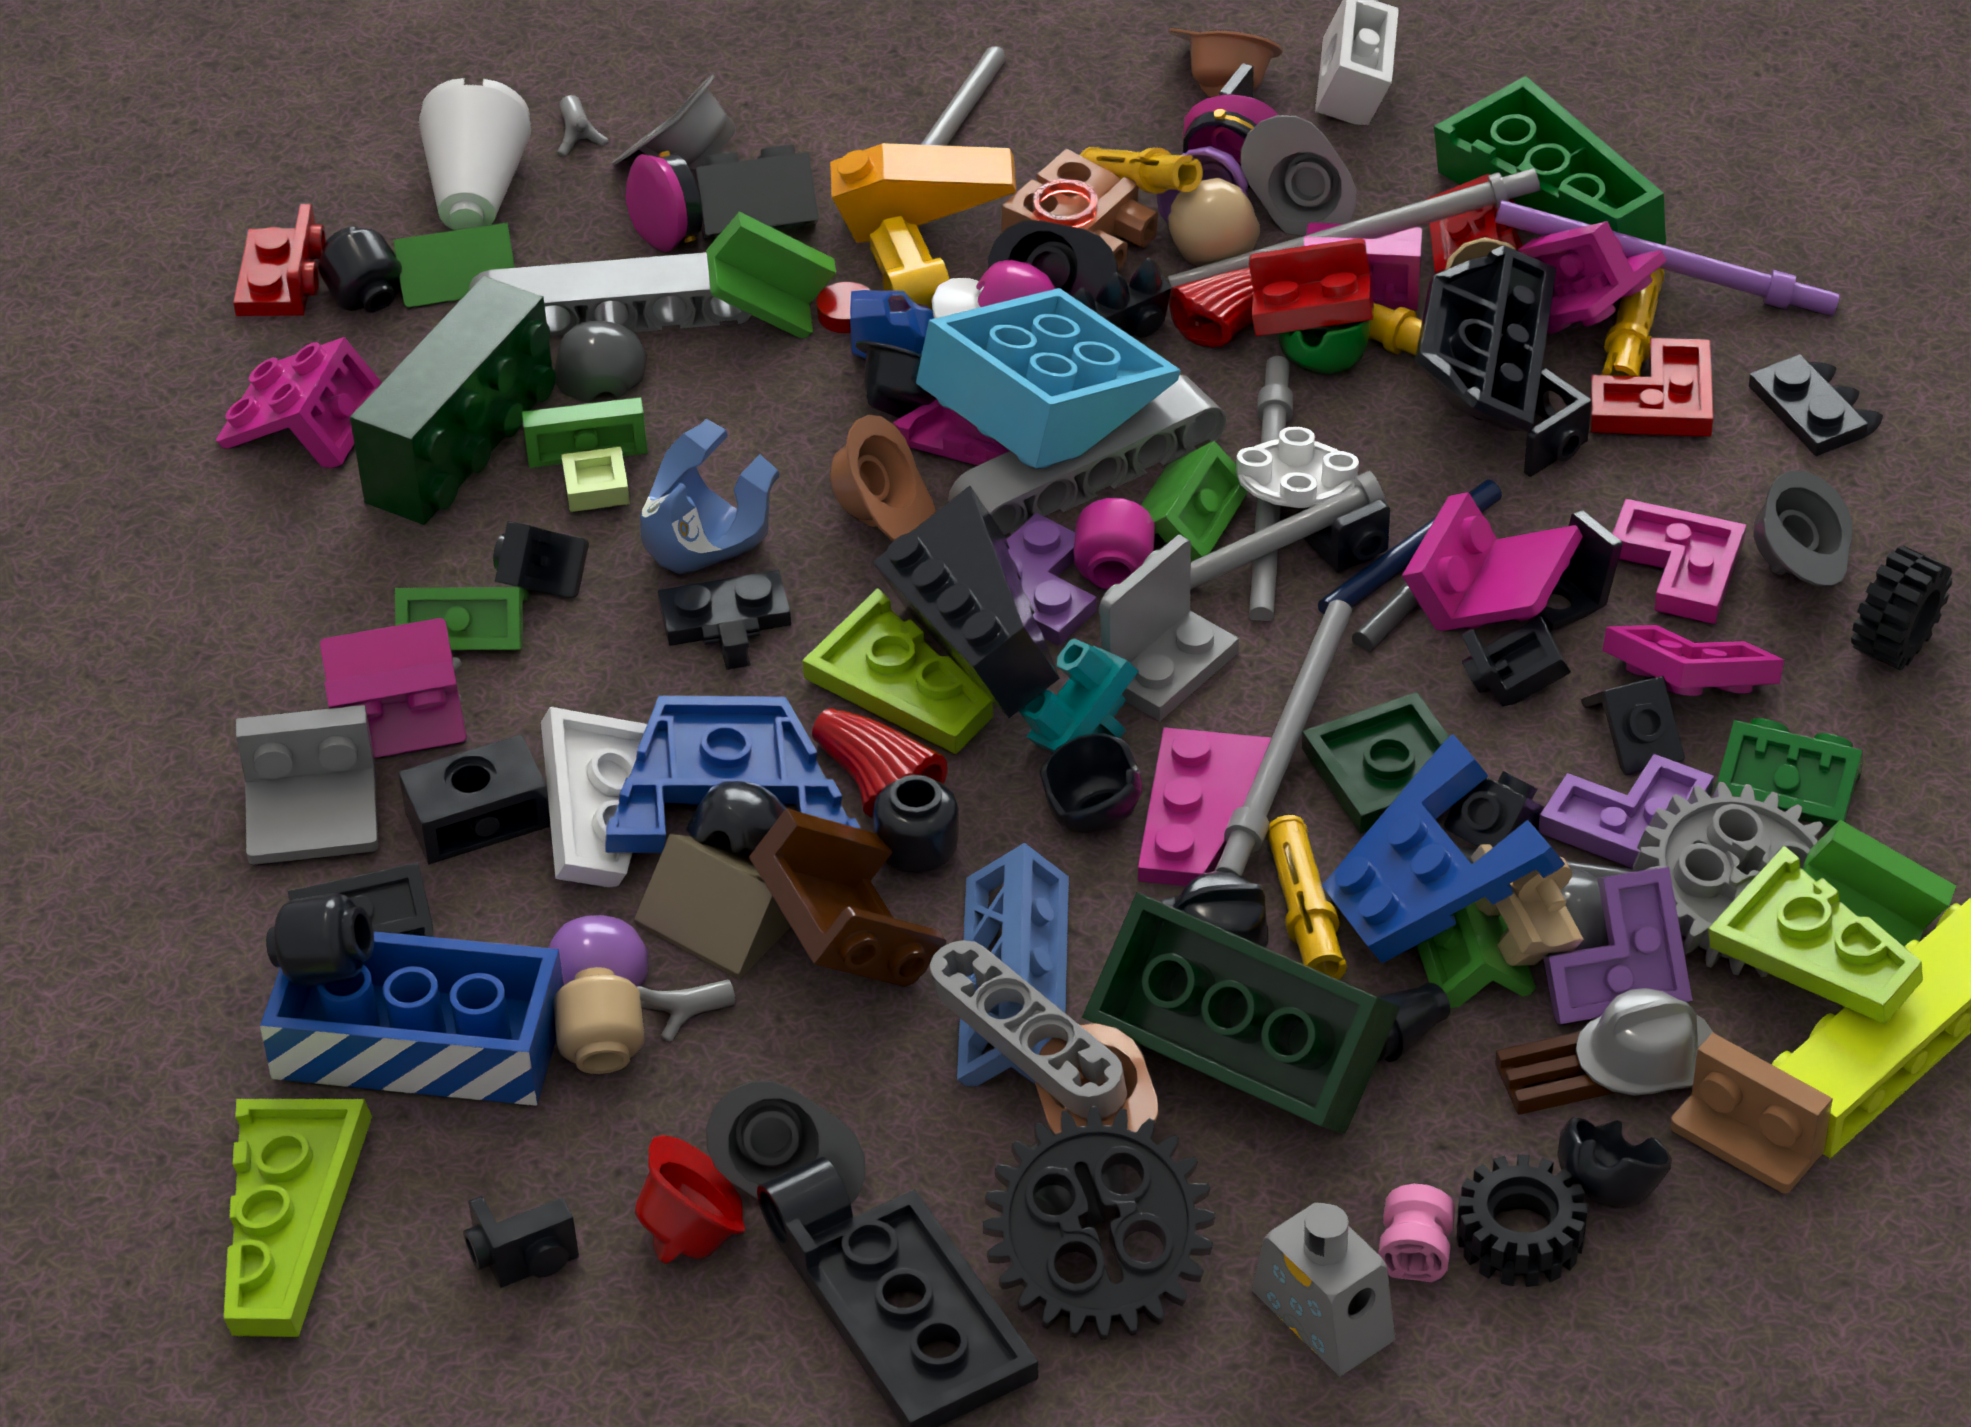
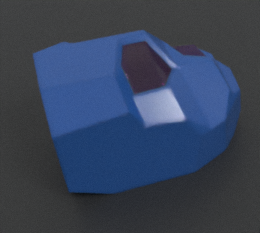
(888, 319)

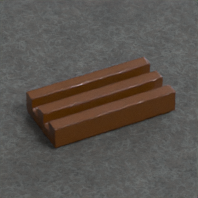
(1544, 1062)

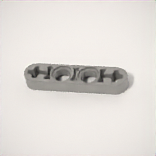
(1020, 1033)

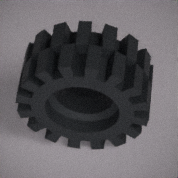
(1901, 607)
(1518, 1251)

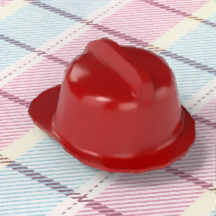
(686, 1201)

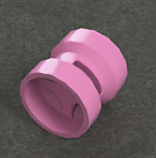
(1416, 1232)

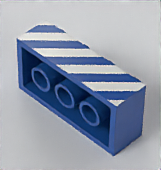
(423, 1021)

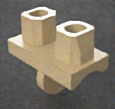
(1534, 916)

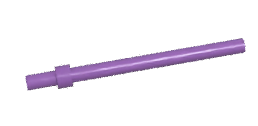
(1777, 288)

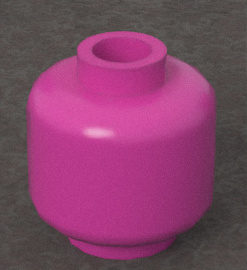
(1112, 540)

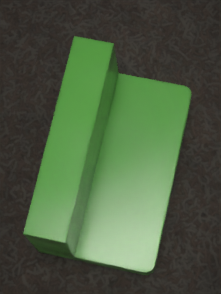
(444, 263)
(768, 273)
(584, 429)
(1196, 498)
(473, 615)
(1879, 882)
(1468, 958)

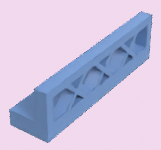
(1032, 943)

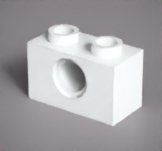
(1357, 60)

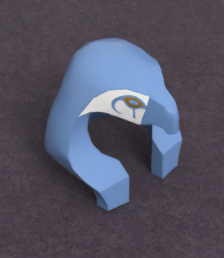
(691, 525)

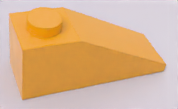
(916, 183)

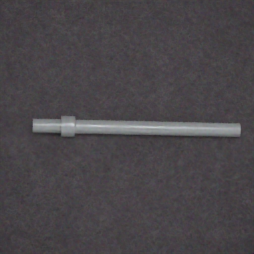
(1274, 410)
(1250, 823)

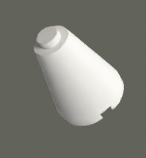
(472, 148)

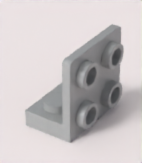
(1153, 629)
(308, 784)

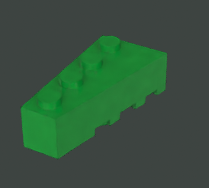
(1574, 167)

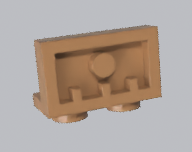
(1753, 1115)

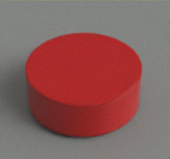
(834, 306)

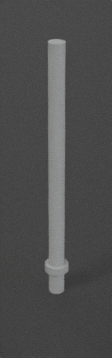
(1392, 221)

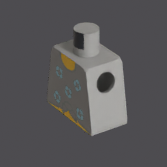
(1327, 1286)

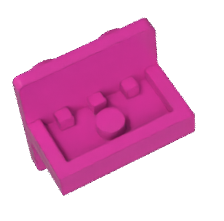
(1590, 273)
(403, 681)

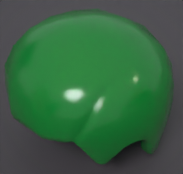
(1326, 348)

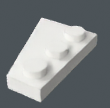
(585, 772)

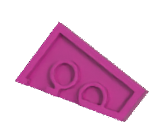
(1192, 799)

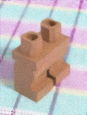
(1117, 210)

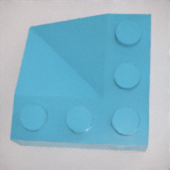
(1040, 374)

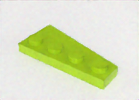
(289, 1193)

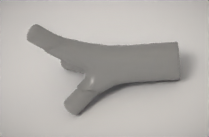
(576, 125)
(687, 1003)

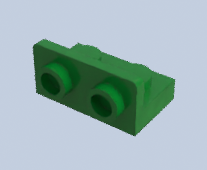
(1801, 769)

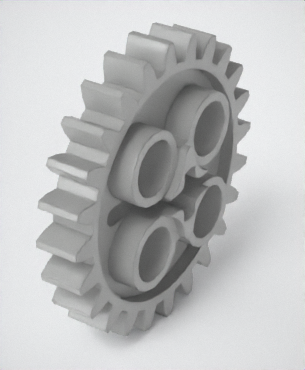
(1716, 852)

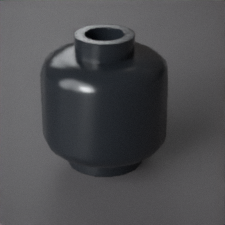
(360, 268)
(917, 823)
(320, 940)

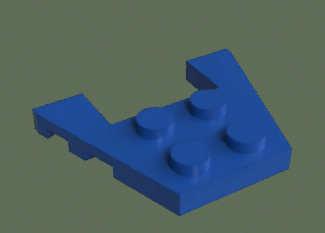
(714, 740)
(1410, 874)

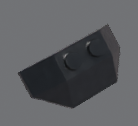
(1488, 335)

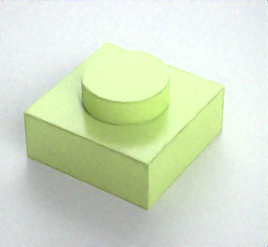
(595, 479)

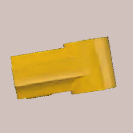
(906, 261)

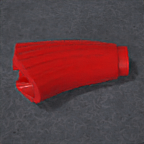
(1213, 308)
(874, 753)

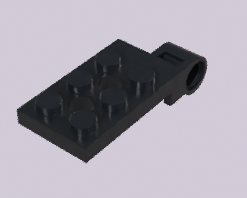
(888, 1250)

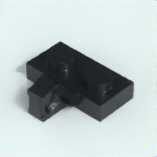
(725, 613)

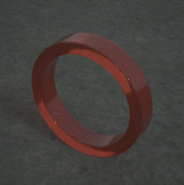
(1065, 185)

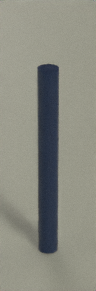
(1399, 556)

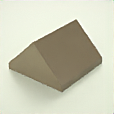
(711, 905)

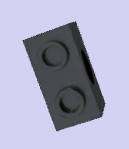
(475, 799)

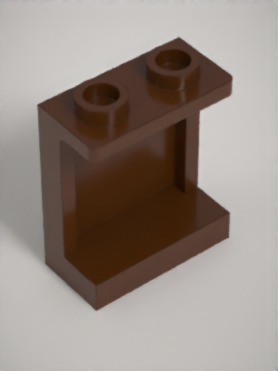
(825, 890)

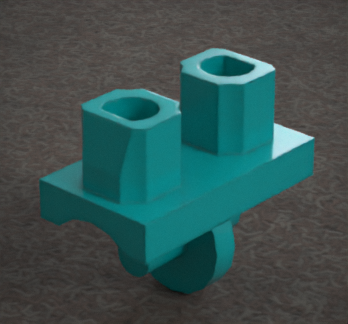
(1085, 701)

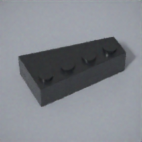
(970, 600)

